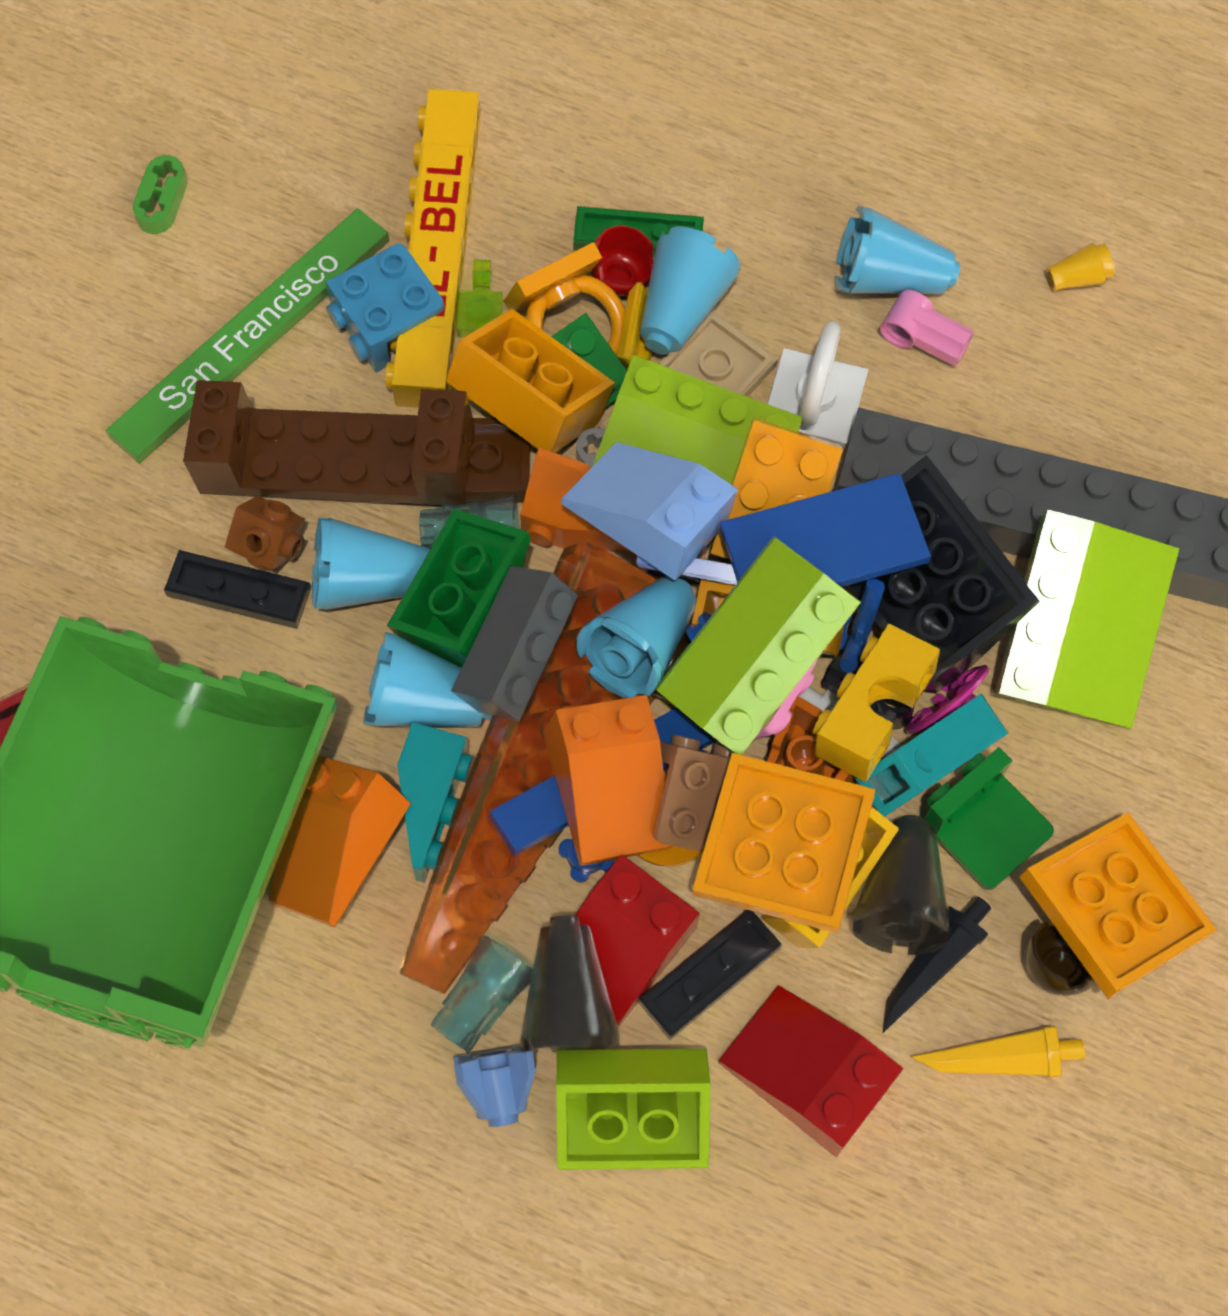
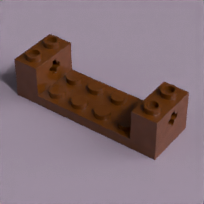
(329, 453)

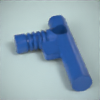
(862, 625)

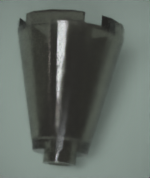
(905, 894)
(567, 992)

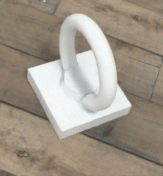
(820, 389)

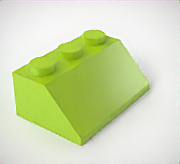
(632, 1109)

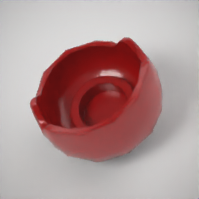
(624, 258)

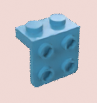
(381, 302)

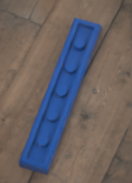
(540, 810)

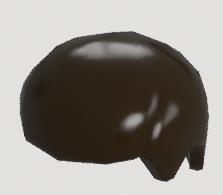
(1055, 964)

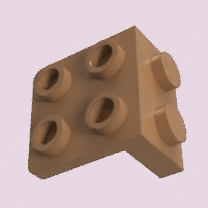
(689, 791)

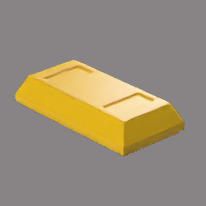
(631, 341)

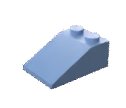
(653, 504)

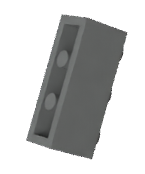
(514, 643)

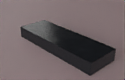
(237, 589)
(710, 974)

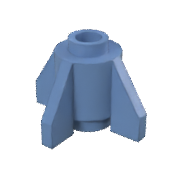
(496, 1082)

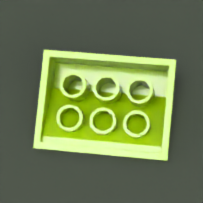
(685, 417)
(1095, 620)

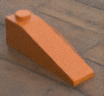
(544, 514)

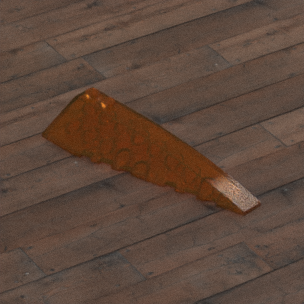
(475, 865)

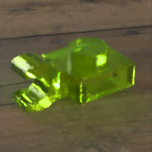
(481, 304)

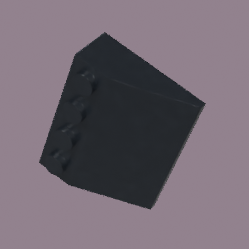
(964, 593)

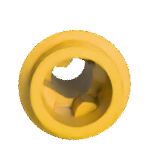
(1083, 268)

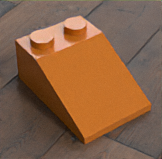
(608, 777)
(334, 839)

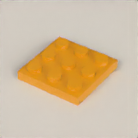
(784, 842)
(1117, 904)

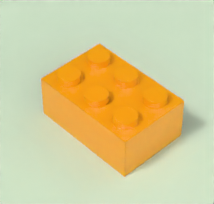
(529, 381)
(779, 469)

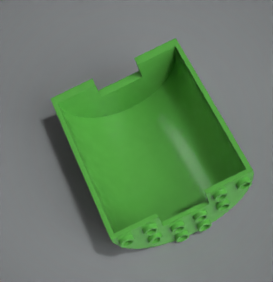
(143, 828)

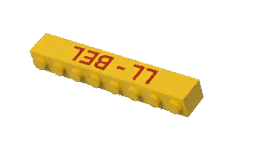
(437, 237)

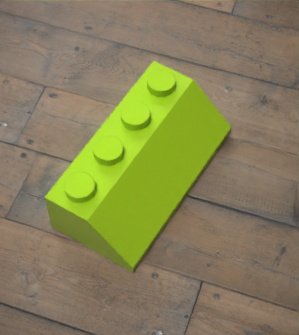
(757, 646)

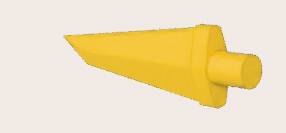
(1018, 1054)

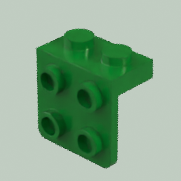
(987, 821)

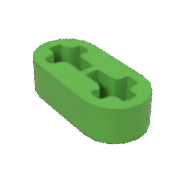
(152, 191)

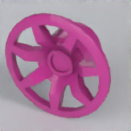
(962, 693)

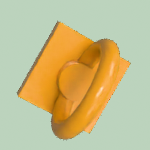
(562, 282)

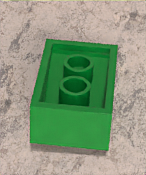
(458, 584)

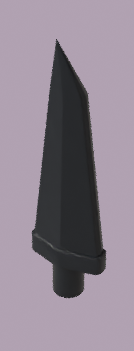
(931, 967)

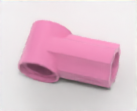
(917, 324)

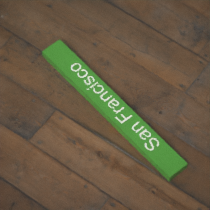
(246, 334)

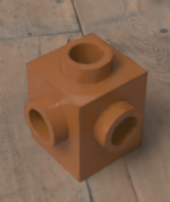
(265, 533)

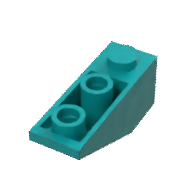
(934, 754)
(429, 778)

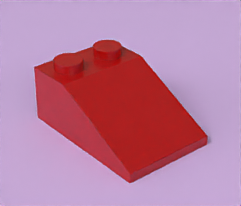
(635, 931)
(811, 1068)

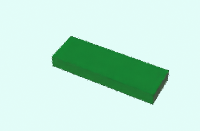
(593, 221)

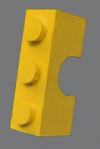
(892, 668)

